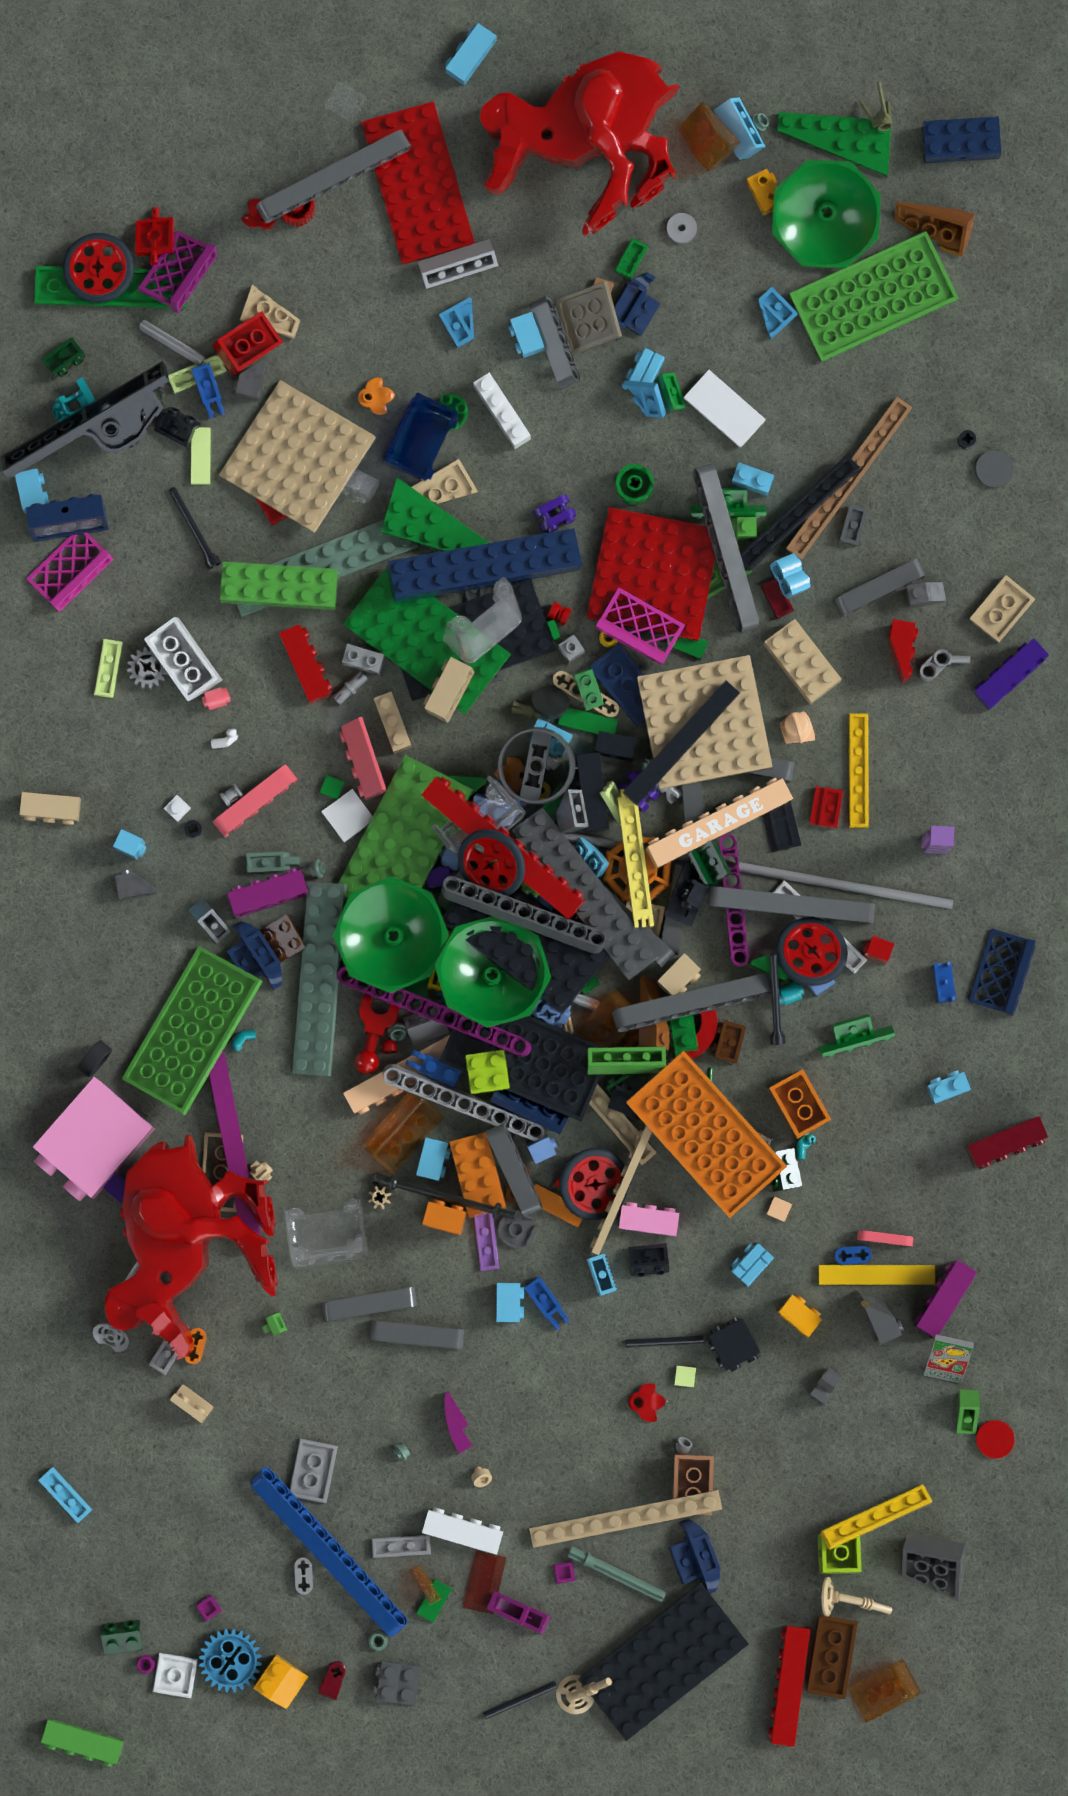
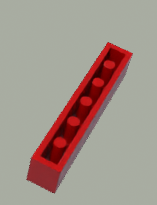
(790, 1685)

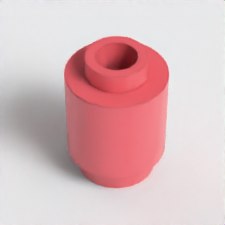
(216, 698)

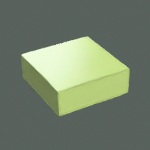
(685, 1376)

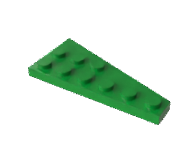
(840, 136)
(424, 523)

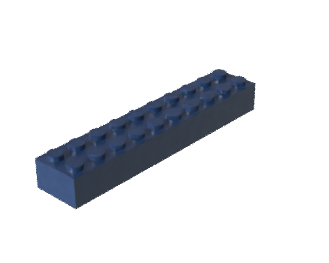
(483, 565)

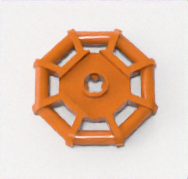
(622, 873)

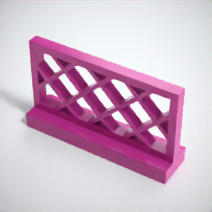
(77, 582)
(632, 641)

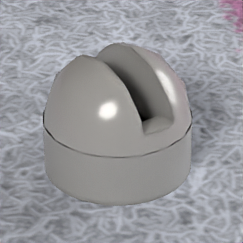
(683, 1445)

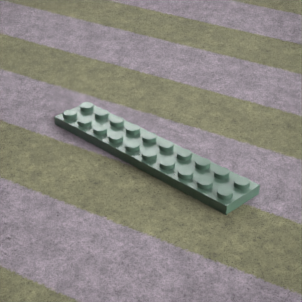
(347, 554)
(318, 980)

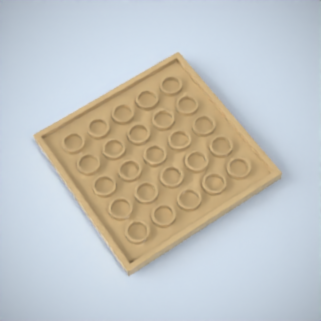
(297, 456)
(730, 745)

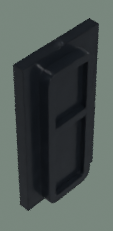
(782, 828)
(674, 909)

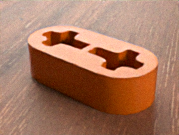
(200, 1346)

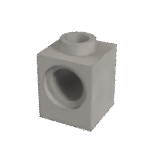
(571, 649)

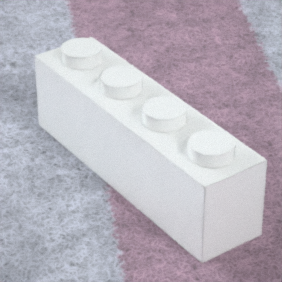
(502, 411)
(461, 1531)

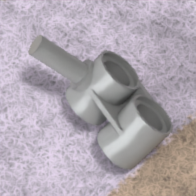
(937, 667)

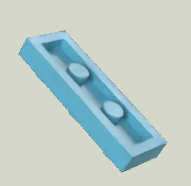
(65, 1495)

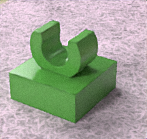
(275, 1324)

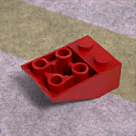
(900, 643)

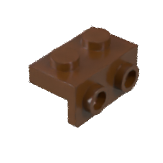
(729, 1042)

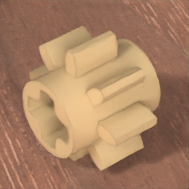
(260, 1171)
(374, 1195)

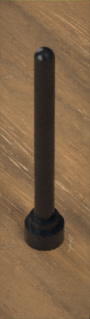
(210, 558)
(777, 1036)

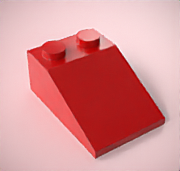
(247, 343)

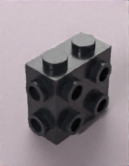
(733, 1344)

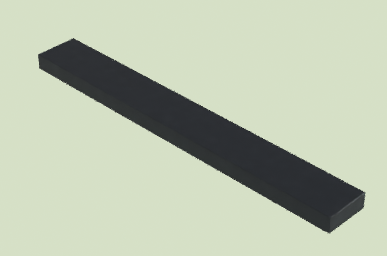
(798, 512)
(681, 743)

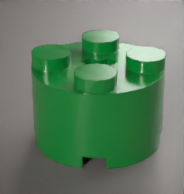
(639, 475)

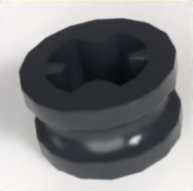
(191, 823)

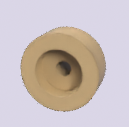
(481, 1477)

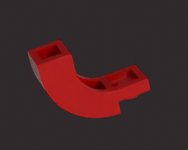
(706, 1033)

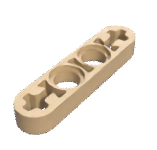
(568, 677)

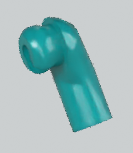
(240, 1038)
(803, 1143)

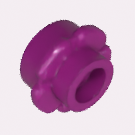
(145, 1659)

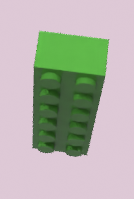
(279, 586)

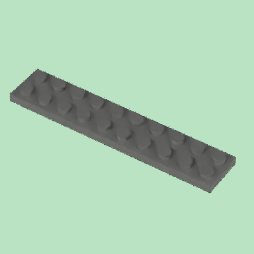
(600, 910)

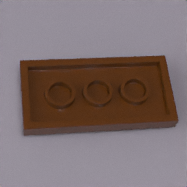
(832, 1656)

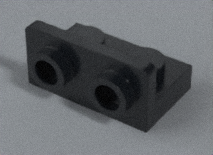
(176, 426)
(619, 1098)
(648, 1260)

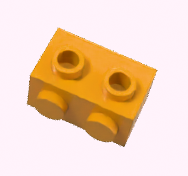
(762, 188)

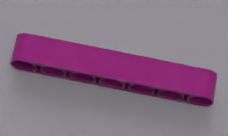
(732, 928)

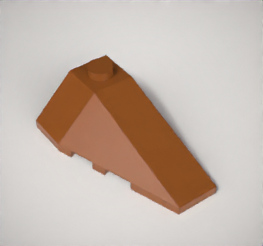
(944, 225)
(656, 1034)

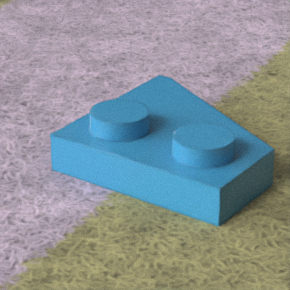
(646, 397)

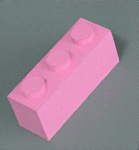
(649, 1219)

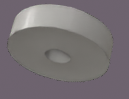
(685, 220)

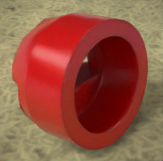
(389, 1045)

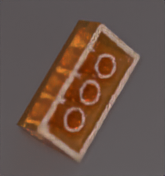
(402, 1131)

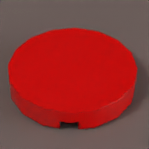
(995, 1439)

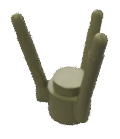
(883, 118)

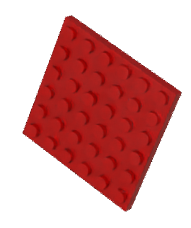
(659, 563)

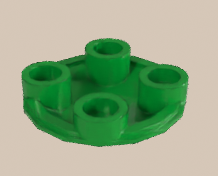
(458, 404)

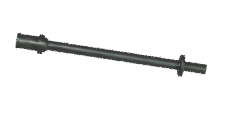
(392, 1183)

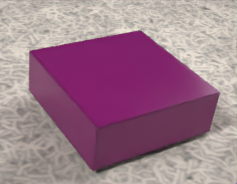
(564, 1572)
(208, 1608)

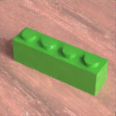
(626, 1060)
(82, 1741)

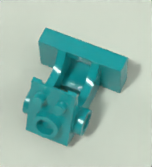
(84, 396)

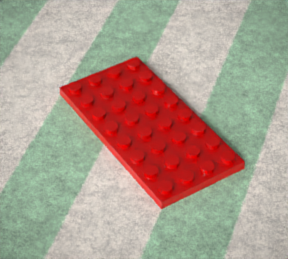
(420, 186)

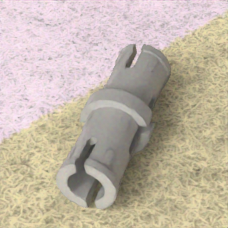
(350, 688)

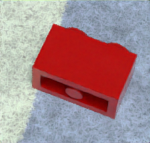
(878, 949)

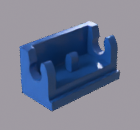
(944, 982)

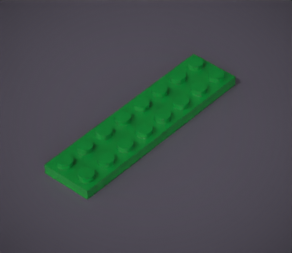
(53, 290)

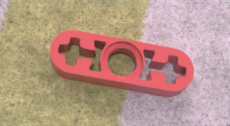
(885, 1238)

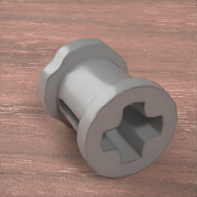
(231, 795)

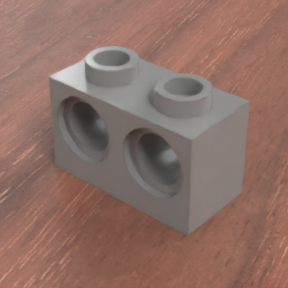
(363, 659)

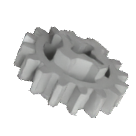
(142, 675)

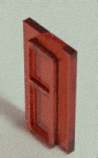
(484, 1580)

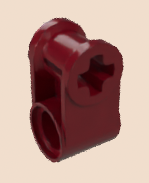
(332, 1683)

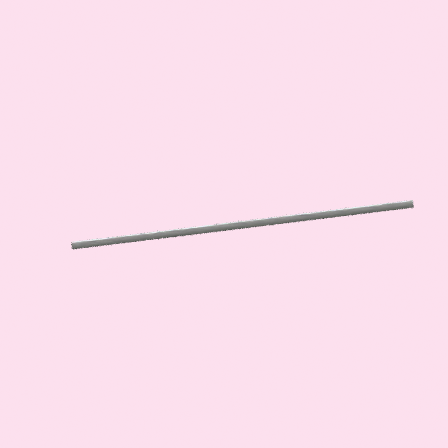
(797, 877)

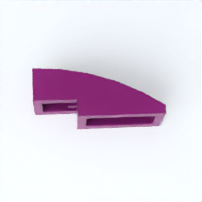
(456, 1423)
(518, 1612)

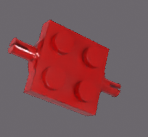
(154, 236)

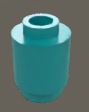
(790, 993)

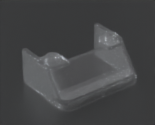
(499, 805)

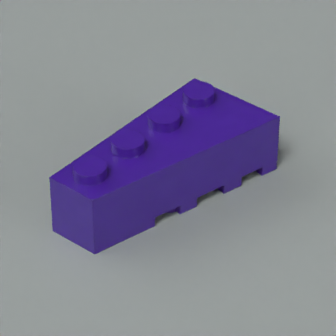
(1011, 674)

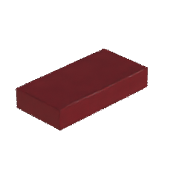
(778, 602)

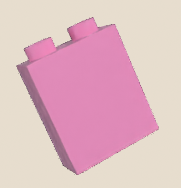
(92, 1140)

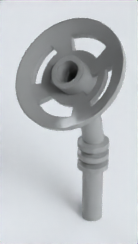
(111, 1335)

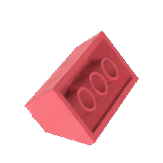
(363, 758)

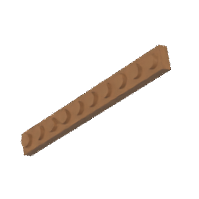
(863, 458)

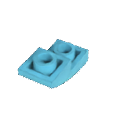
(592, 856)

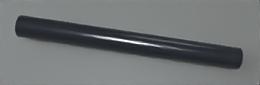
(664, 1341)
(520, 1700)

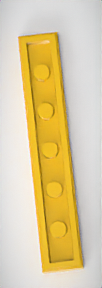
(858, 771)
(876, 1274)
(876, 1517)

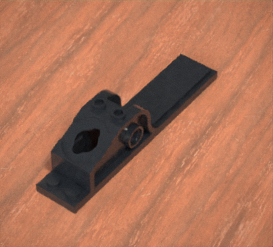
(112, 421)

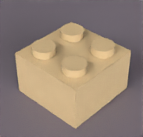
(679, 976)

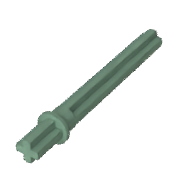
(616, 1574)

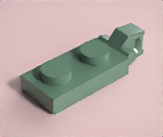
(270, 862)

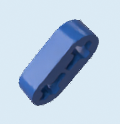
(853, 1260)

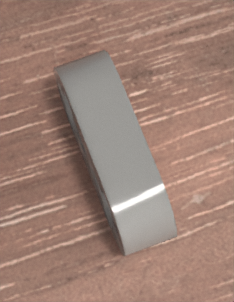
(308, 1574)

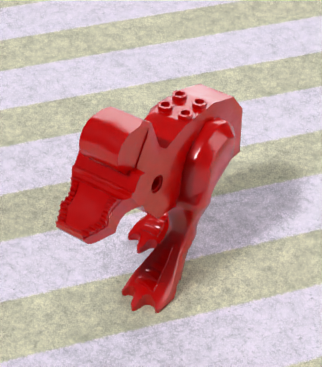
(590, 115)
(169, 1223)

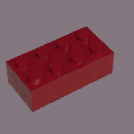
(1005, 1142)

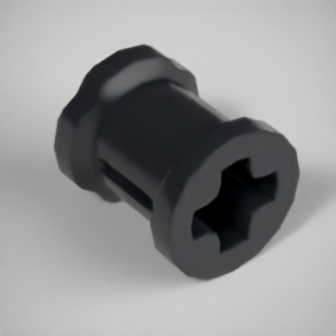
(971, 435)

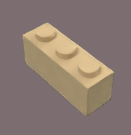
(392, 722)
(50, 808)

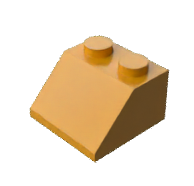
(799, 1315)
(281, 1682)

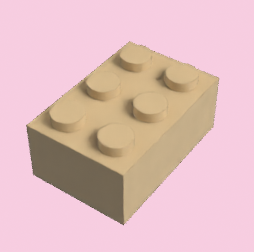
(448, 689)

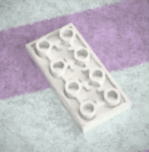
(724, 409)

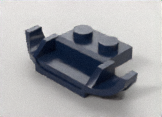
(634, 306)
(255, 955)
(696, 1557)

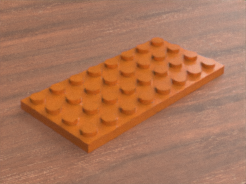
(706, 1134)

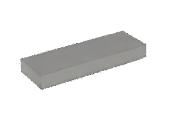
(401, 1546)

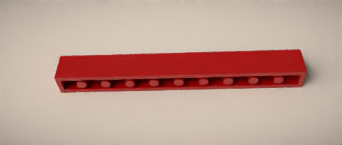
(469, 819)

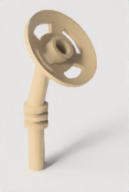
(830, 1597)
(579, 1693)

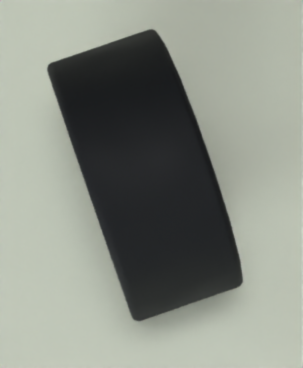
(94, 1058)

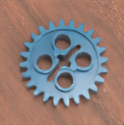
(244, 1671)

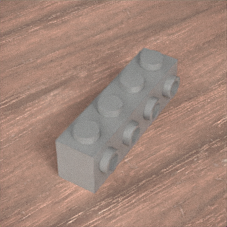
(457, 263)

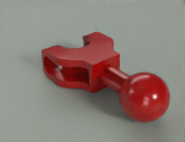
(375, 1026)

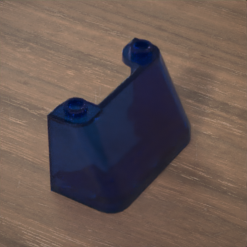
(420, 437)

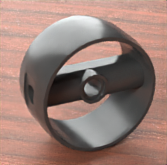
(533, 779)

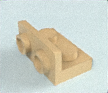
(192, 1403)

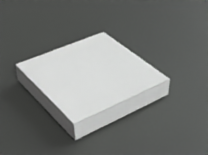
(348, 815)
(175, 1675)

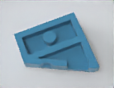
(775, 312)
(459, 322)

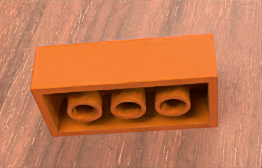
(477, 1172)

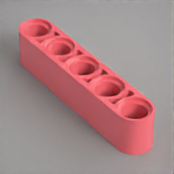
(254, 800)

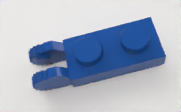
(207, 388)
(433, 1068)
(545, 1301)

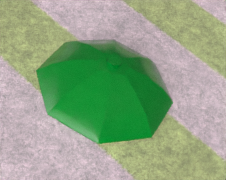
(826, 214)
(390, 934)
(481, 988)

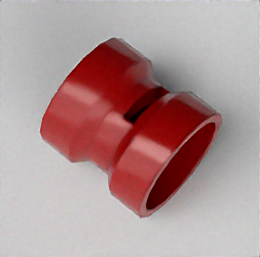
(563, 615)

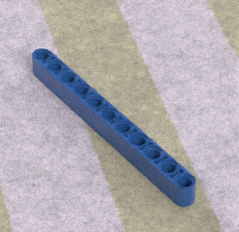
(328, 1551)

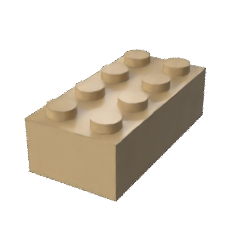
(802, 661)

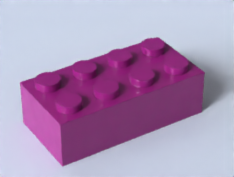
(268, 894)
(945, 1299)

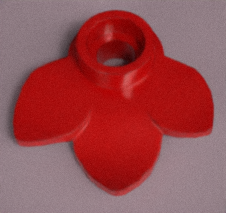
(253, 218)
(649, 1402)

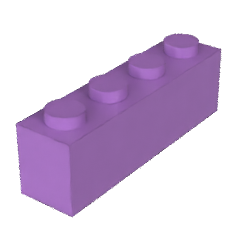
(938, 839)

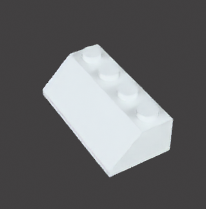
(183, 659)

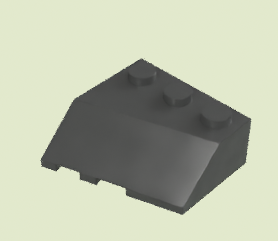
(879, 1318)
(934, 1562)

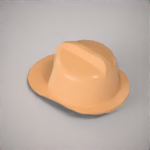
(797, 728)

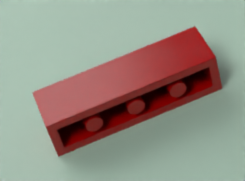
(305, 664)

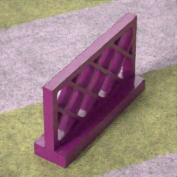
(189, 282)

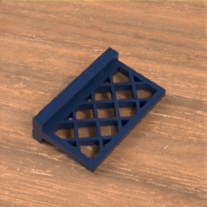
(1019, 976)

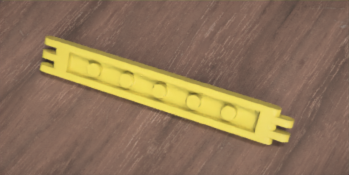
(635, 861)

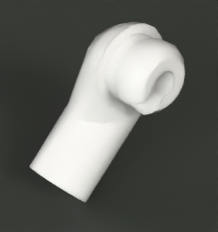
(226, 741)

